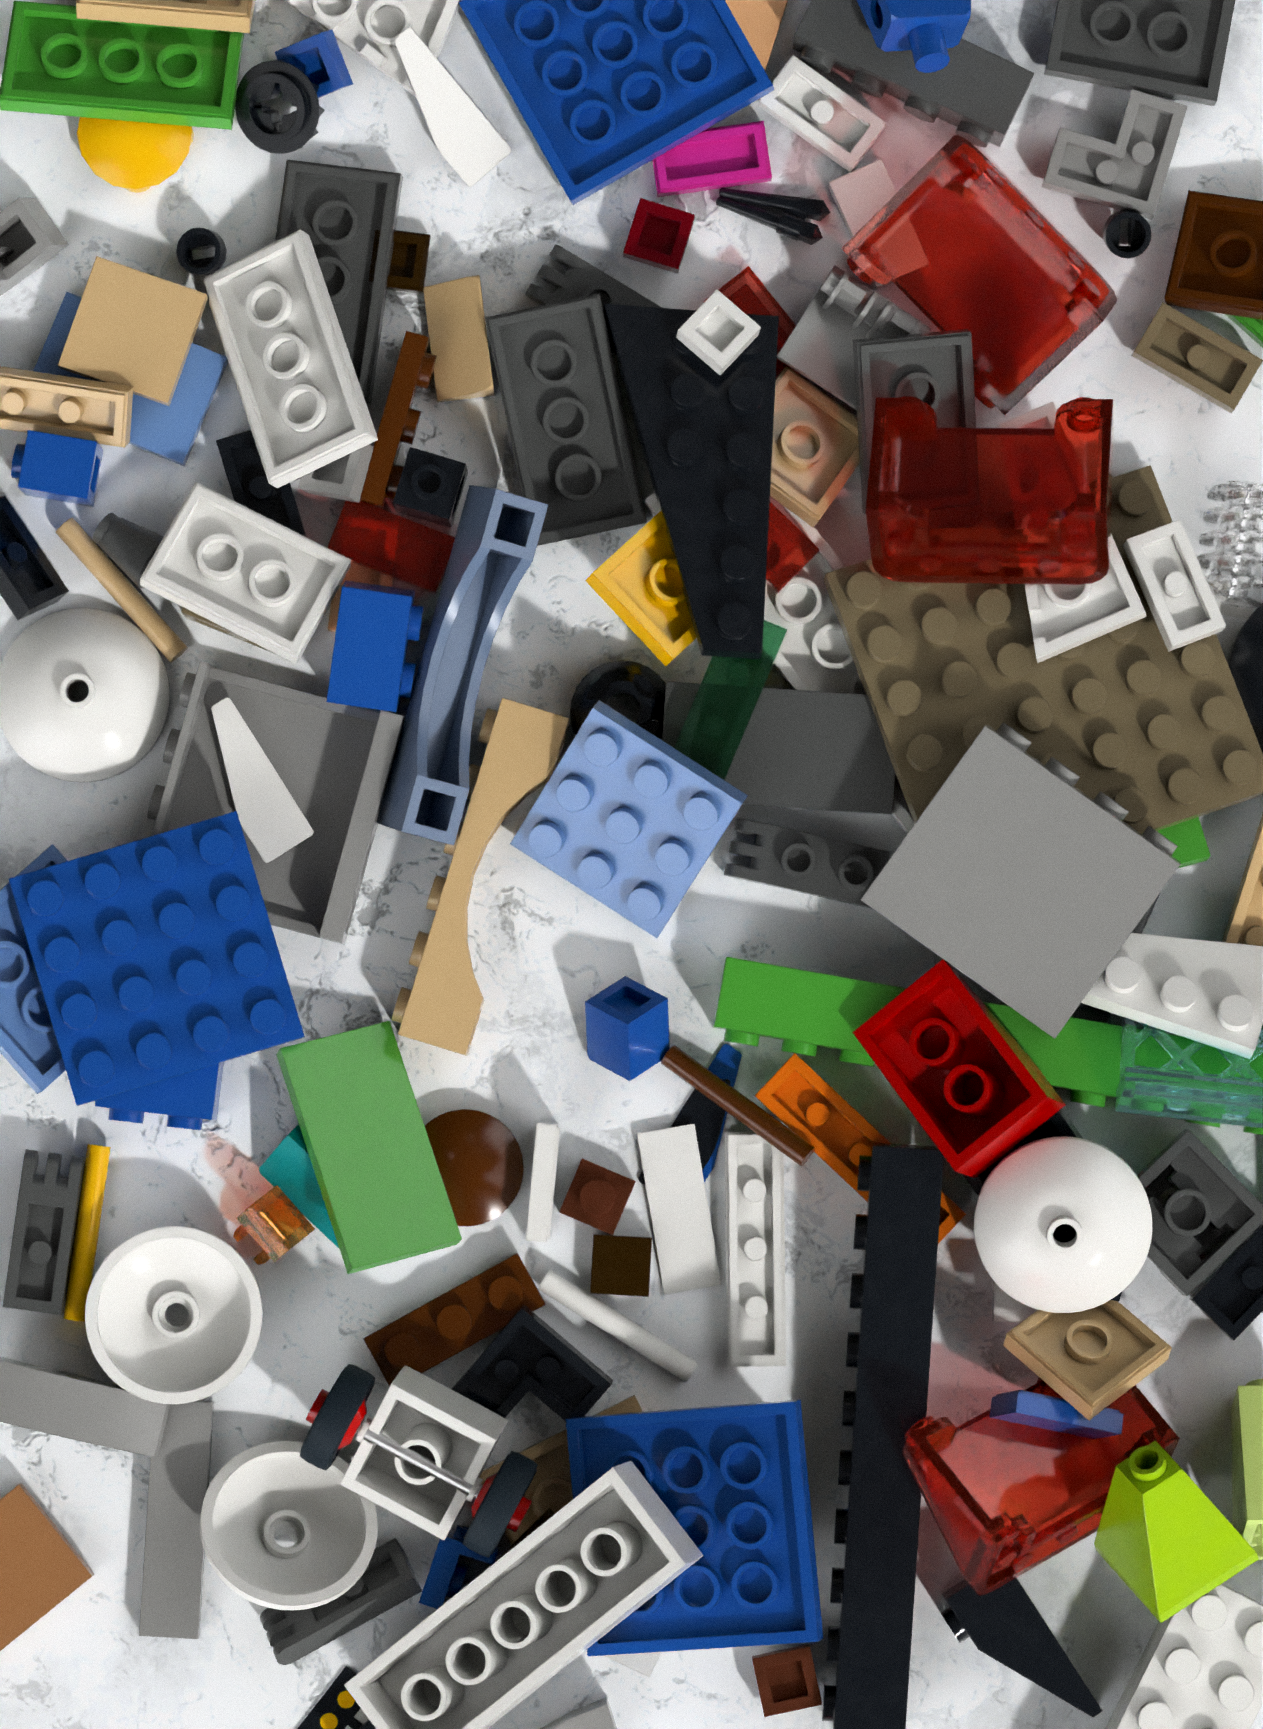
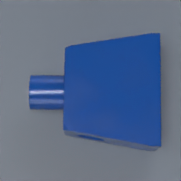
(918, 26)

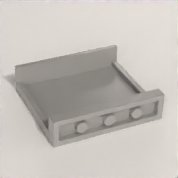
(330, 762)
(1023, 878)

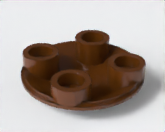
(477, 1164)

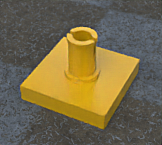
(647, 591)

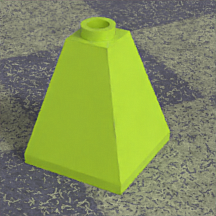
(1166, 1534)

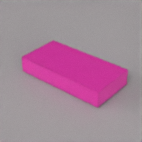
(715, 160)

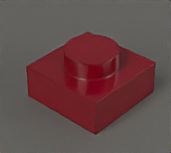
(659, 235)

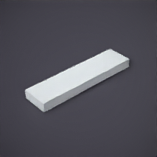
(754, 1251)

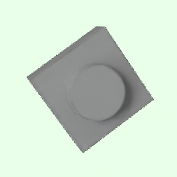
(340, 478)

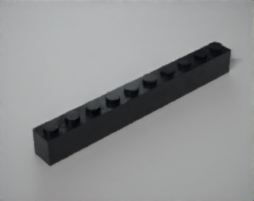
(888, 1399)

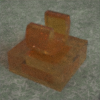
(274, 1225)

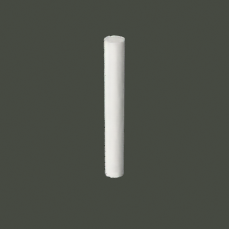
(618, 1325)

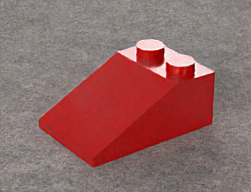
(958, 1070)

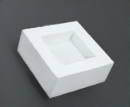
(718, 332)

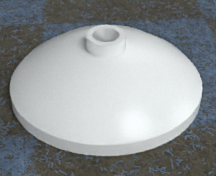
(112, 724)
(1056, 1185)
(130, 1321)
(276, 1494)

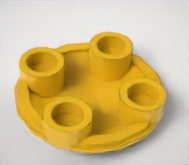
(133, 152)

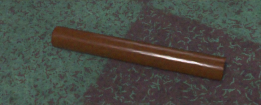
(737, 1105)

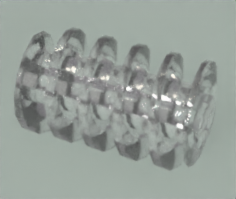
(1233, 542)

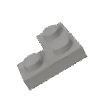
(1125, 172)

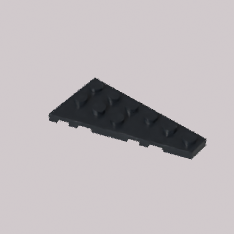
(708, 464)

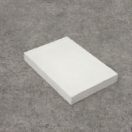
(245, 572)

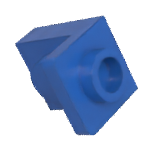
(445, 1572)

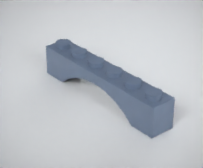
(433, 752)

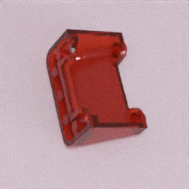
(987, 264)
(990, 498)
(1021, 1491)

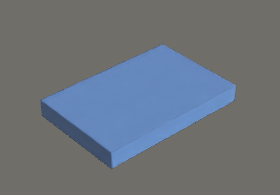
(154, 426)

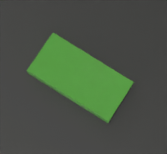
(118, 69)
(368, 1147)

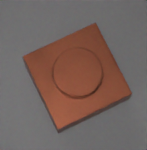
(597, 1196)
(786, 1680)

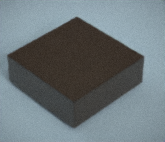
(407, 261)
(621, 1265)

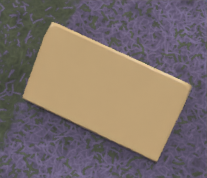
(459, 339)

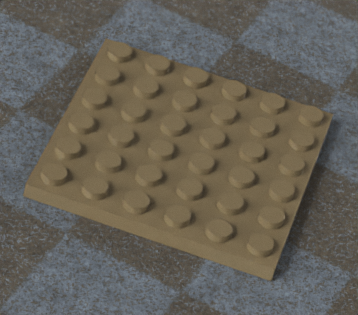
(1118, 711)

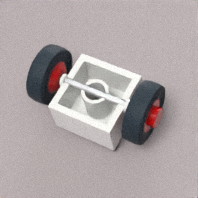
(421, 1454)

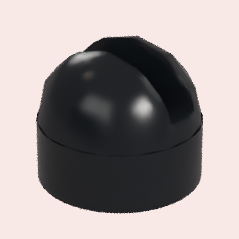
(1138, 234)
(196, 240)

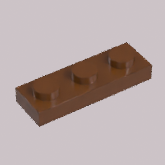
(398, 419)
(454, 1319)

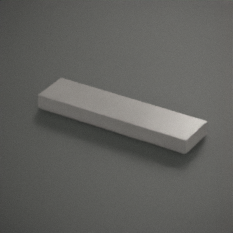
(172, 1536)

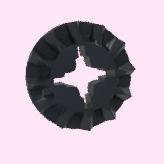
(263, 124)

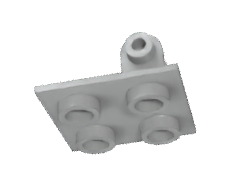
(837, 315)

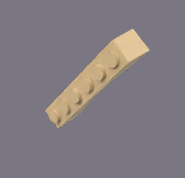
(517, 761)

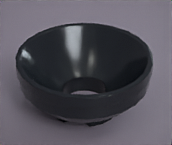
(618, 678)

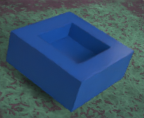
(321, 60)

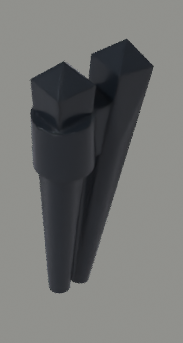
(783, 213)

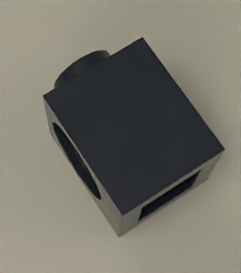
(430, 487)

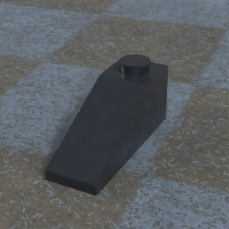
(1015, 1634)

